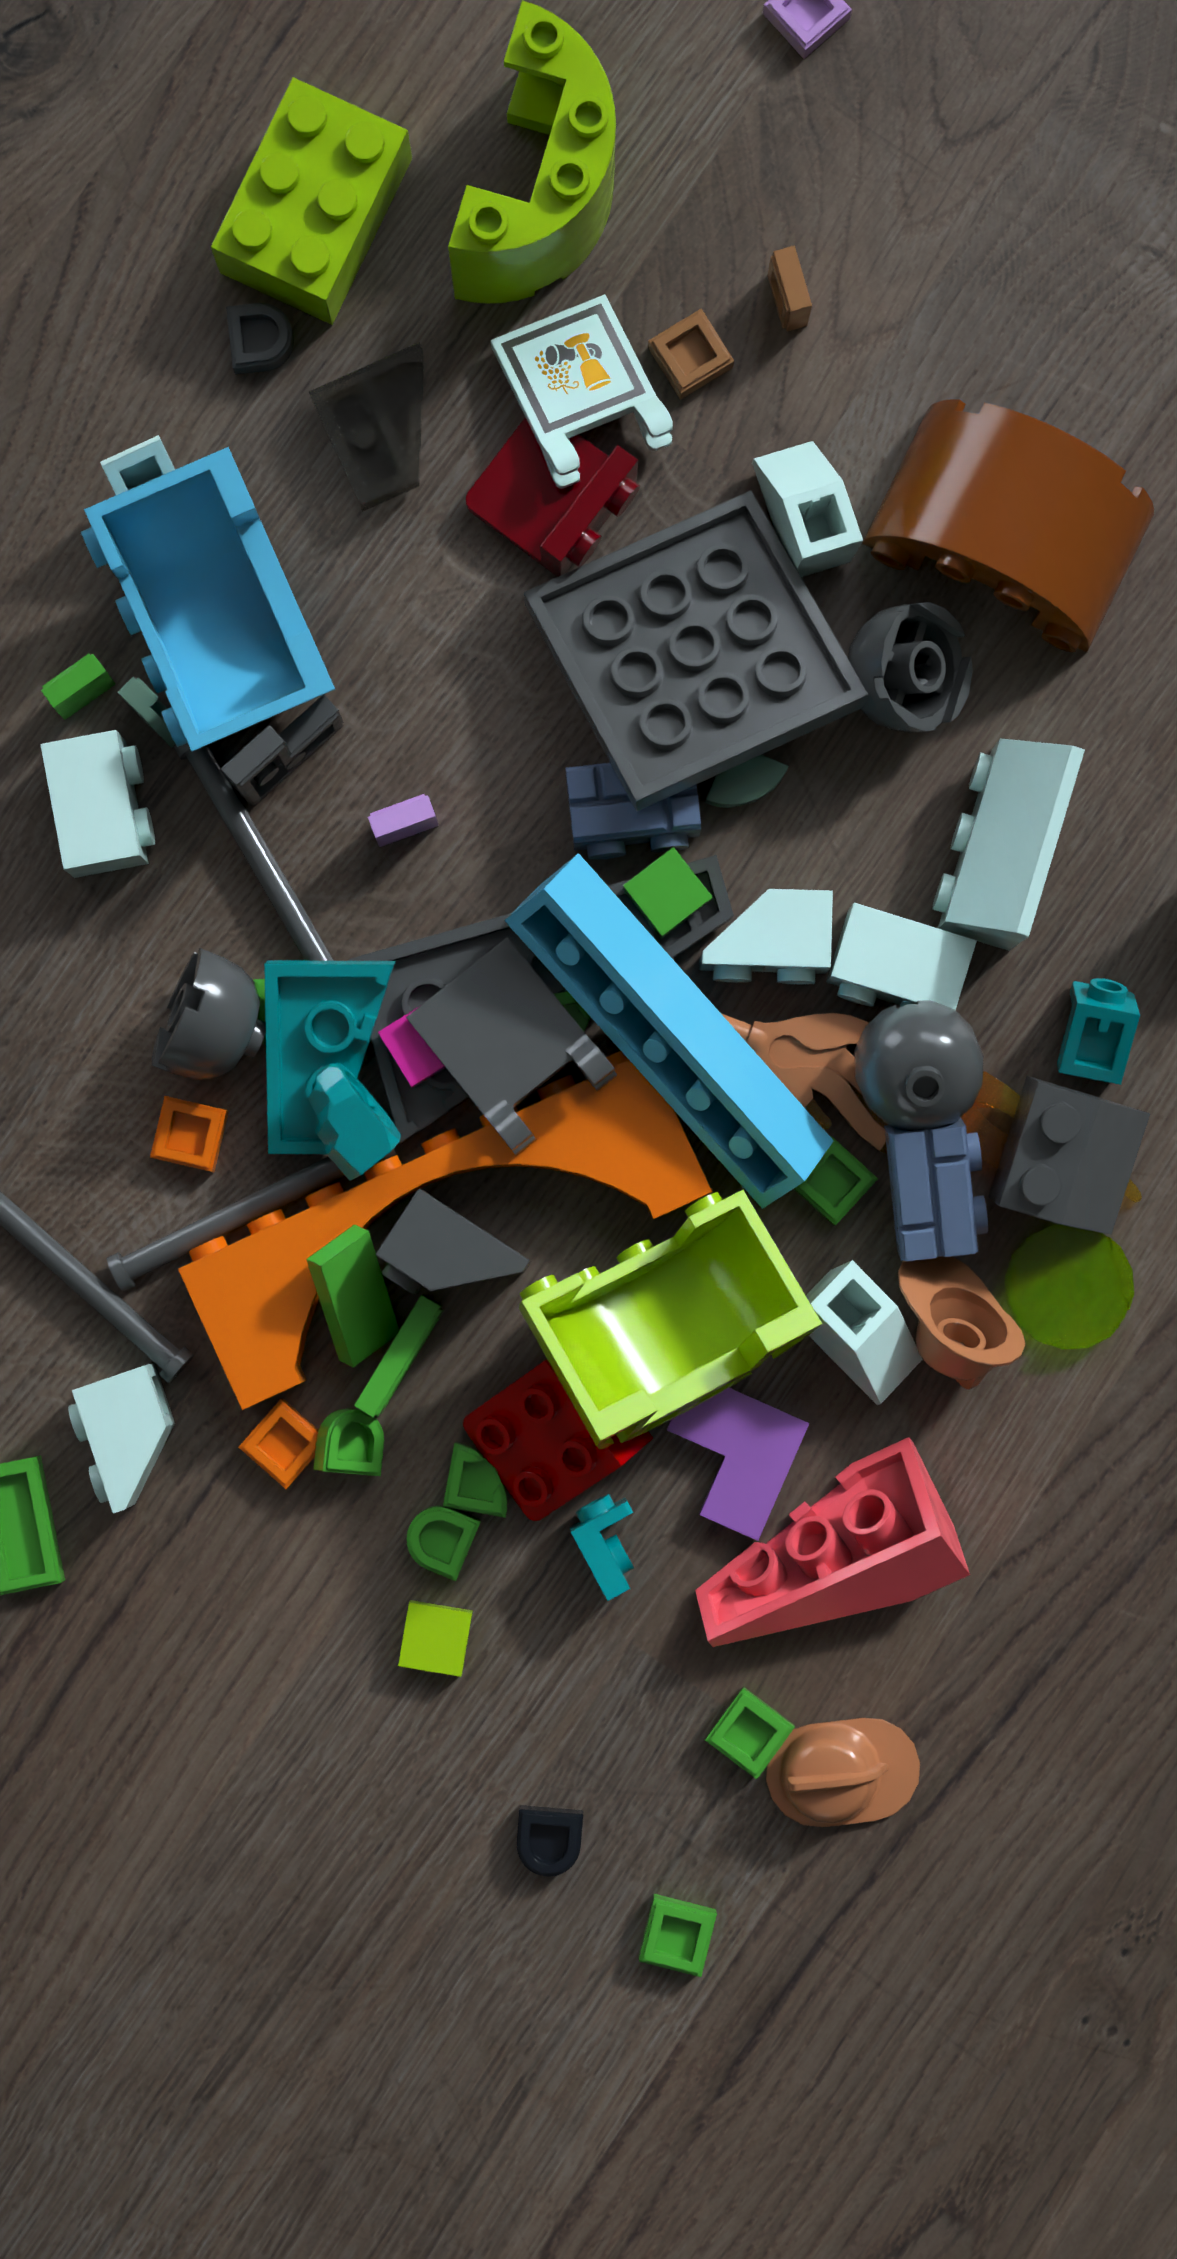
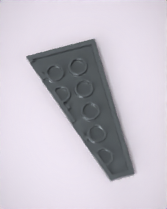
(436, 960)

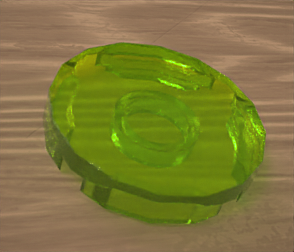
(1069, 1286)

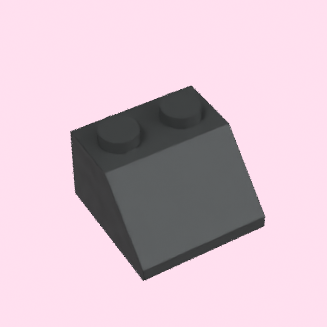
(1068, 1156)
(443, 1249)

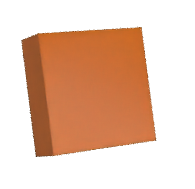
(189, 1134)
(282, 1443)

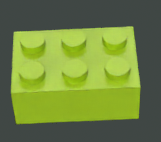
(312, 201)

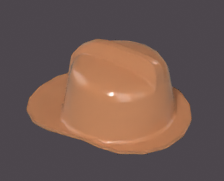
(959, 1321)
(843, 1772)

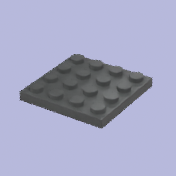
(695, 650)

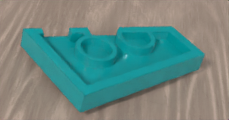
(314, 1019)

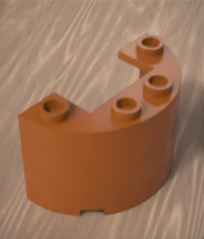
(1017, 512)

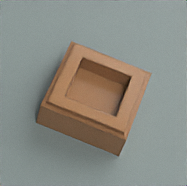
(789, 289)
(690, 354)

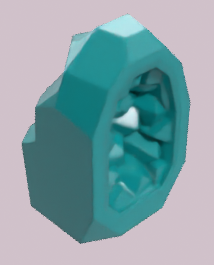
(350, 1121)

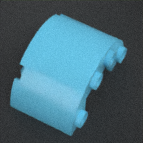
(207, 600)

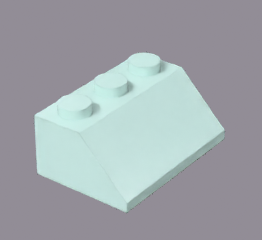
(1007, 841)

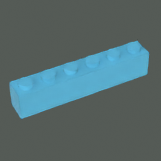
(670, 1031)

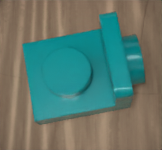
(1099, 1031)
(604, 1557)

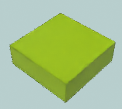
(435, 1638)

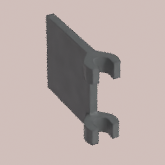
(505, 1038)

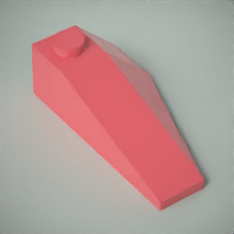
(855, 1551)

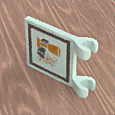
(577, 376)

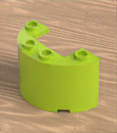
(514, 247)
(669, 1320)

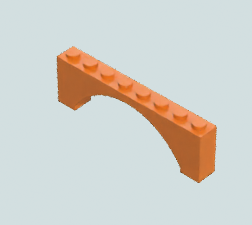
(260, 1289)

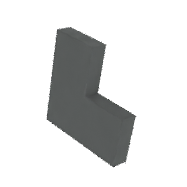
(274, 756)

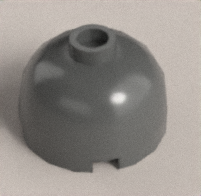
(912, 667)
(209, 1020)
(919, 1066)

